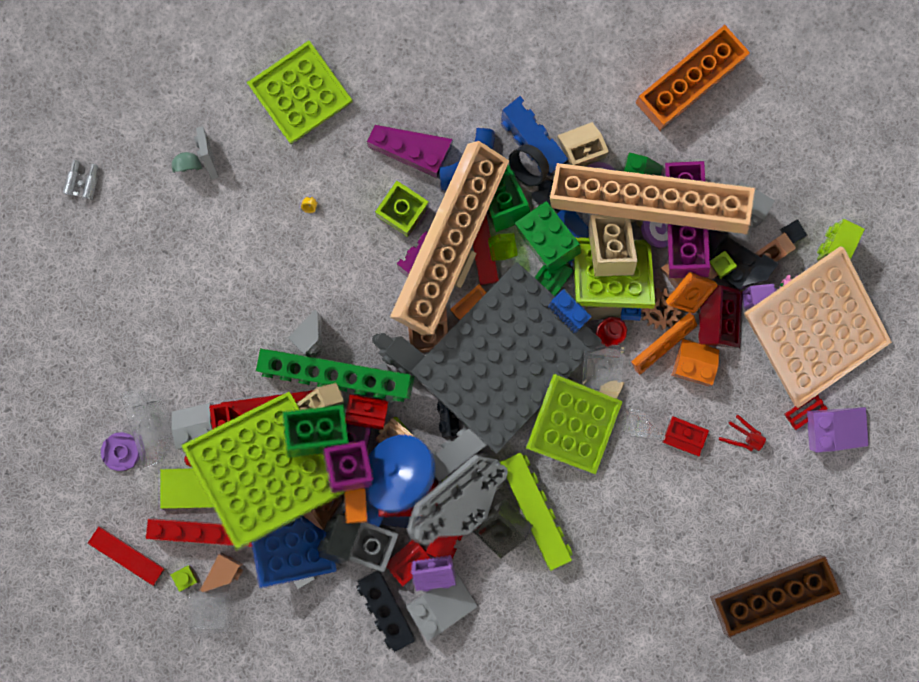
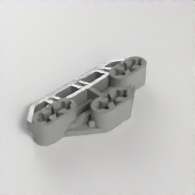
(459, 508)

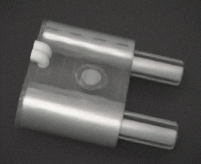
(79, 184)

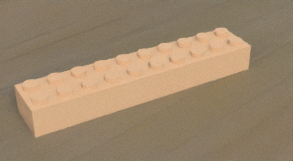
(652, 198)
(449, 238)

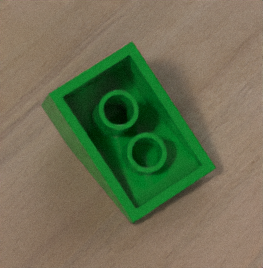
(508, 203)

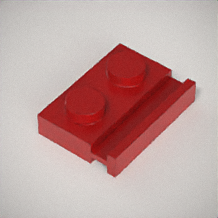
(366, 412)
(685, 436)
(401, 563)

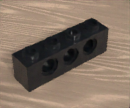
(392, 641)

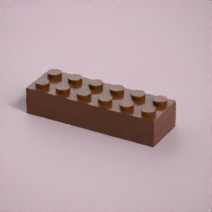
(775, 595)

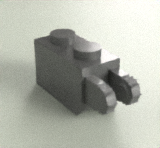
(397, 352)

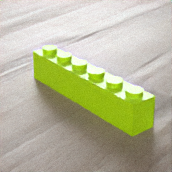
(535, 511)

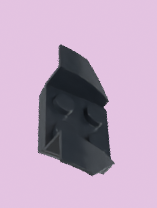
(750, 266)

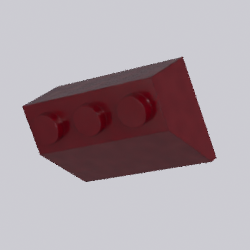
(721, 318)

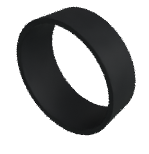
(521, 172)

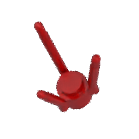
(754, 438)

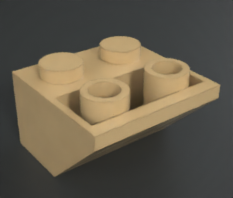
(583, 145)

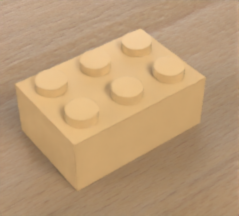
(612, 246)

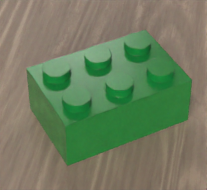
(548, 237)
(313, 430)

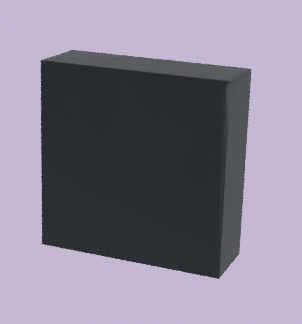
(794, 231)

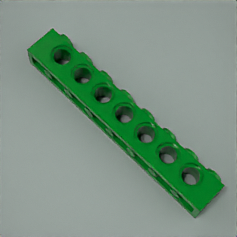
(267, 366)

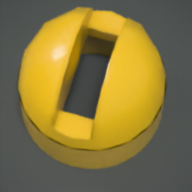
(309, 201)

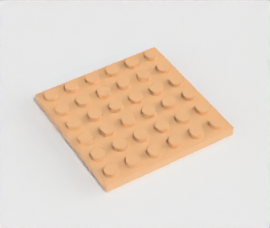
(818, 327)

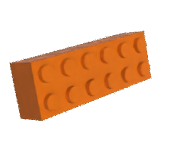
(692, 77)

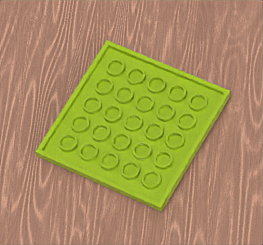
(250, 476)

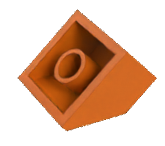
(696, 363)

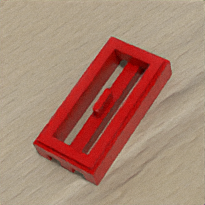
(791, 420)

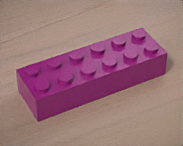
(687, 245)

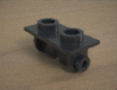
(447, 426)

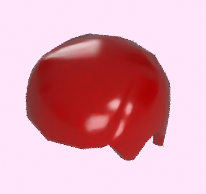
(612, 331)

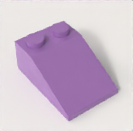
(837, 429)

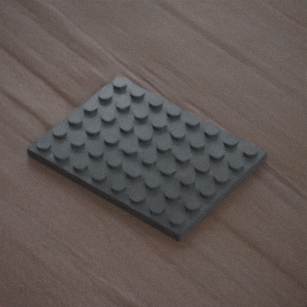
(503, 357)

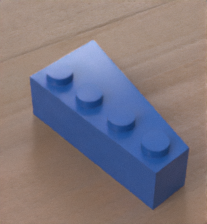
(527, 131)

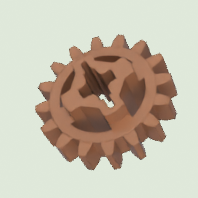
(661, 316)

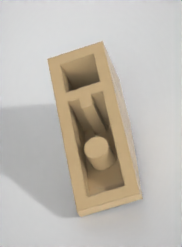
(322, 397)

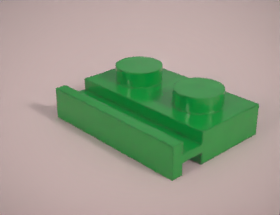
(554, 281)

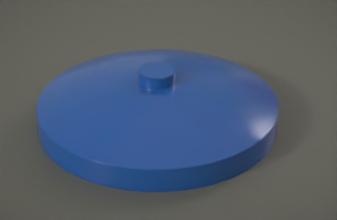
(400, 473)

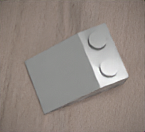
(441, 608)

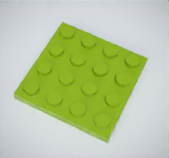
(299, 92)
(614, 291)
(574, 424)

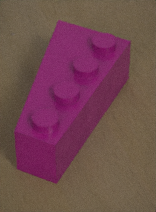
(414, 149)

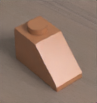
(777, 248)
(223, 572)

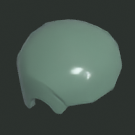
(185, 161)

